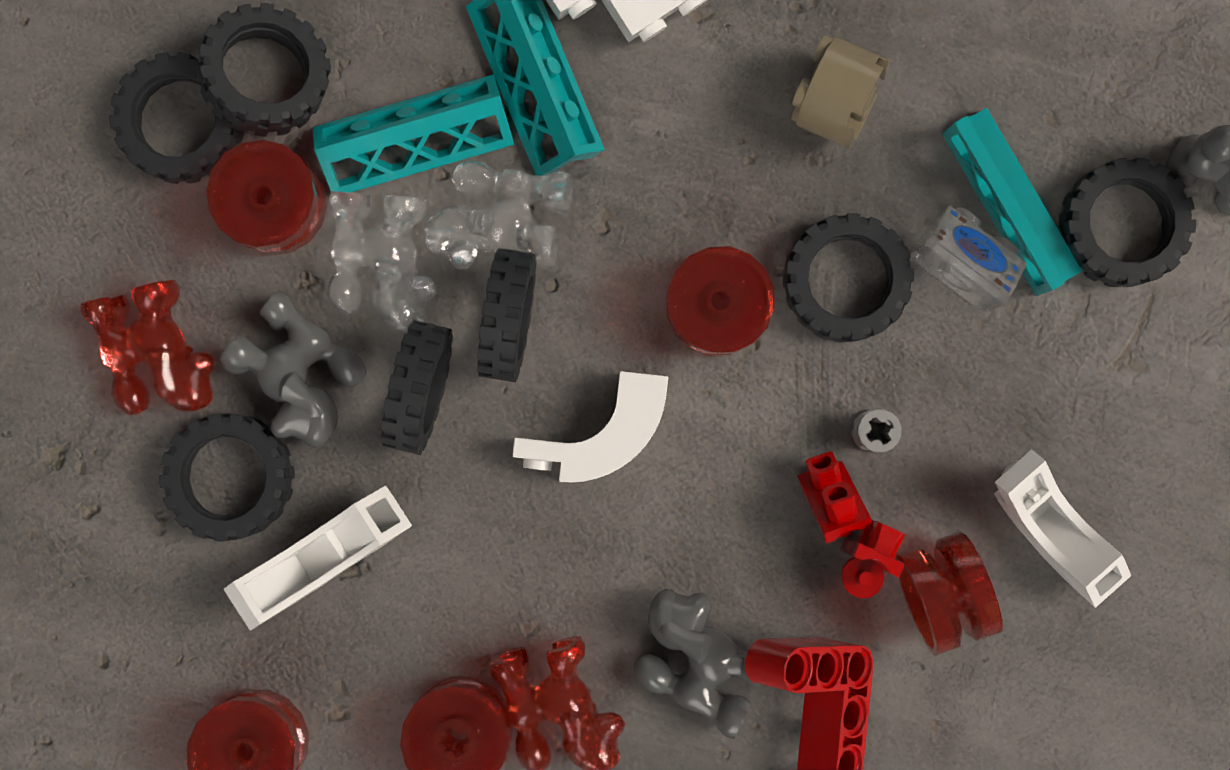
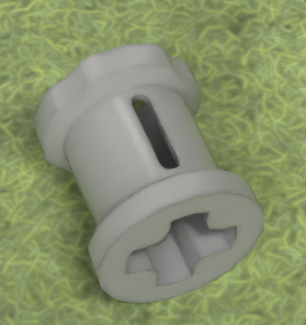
(890, 435)

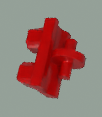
(833, 497)
(872, 555)

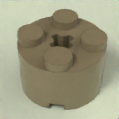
(840, 91)

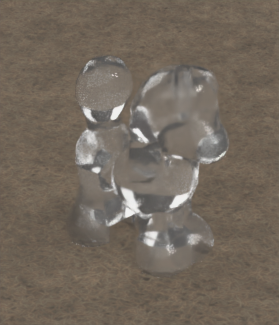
(507, 223)
(387, 249)

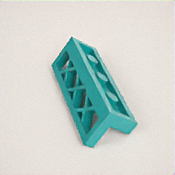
(544, 72)
(410, 120)
(1011, 200)

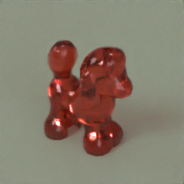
(154, 338)
(562, 698)

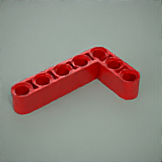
(836, 695)

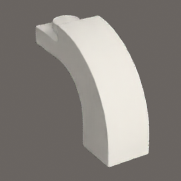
(629, 430)
(1058, 531)

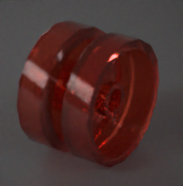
(238, 194)
(735, 277)
(949, 593)
(466, 707)
(251, 717)

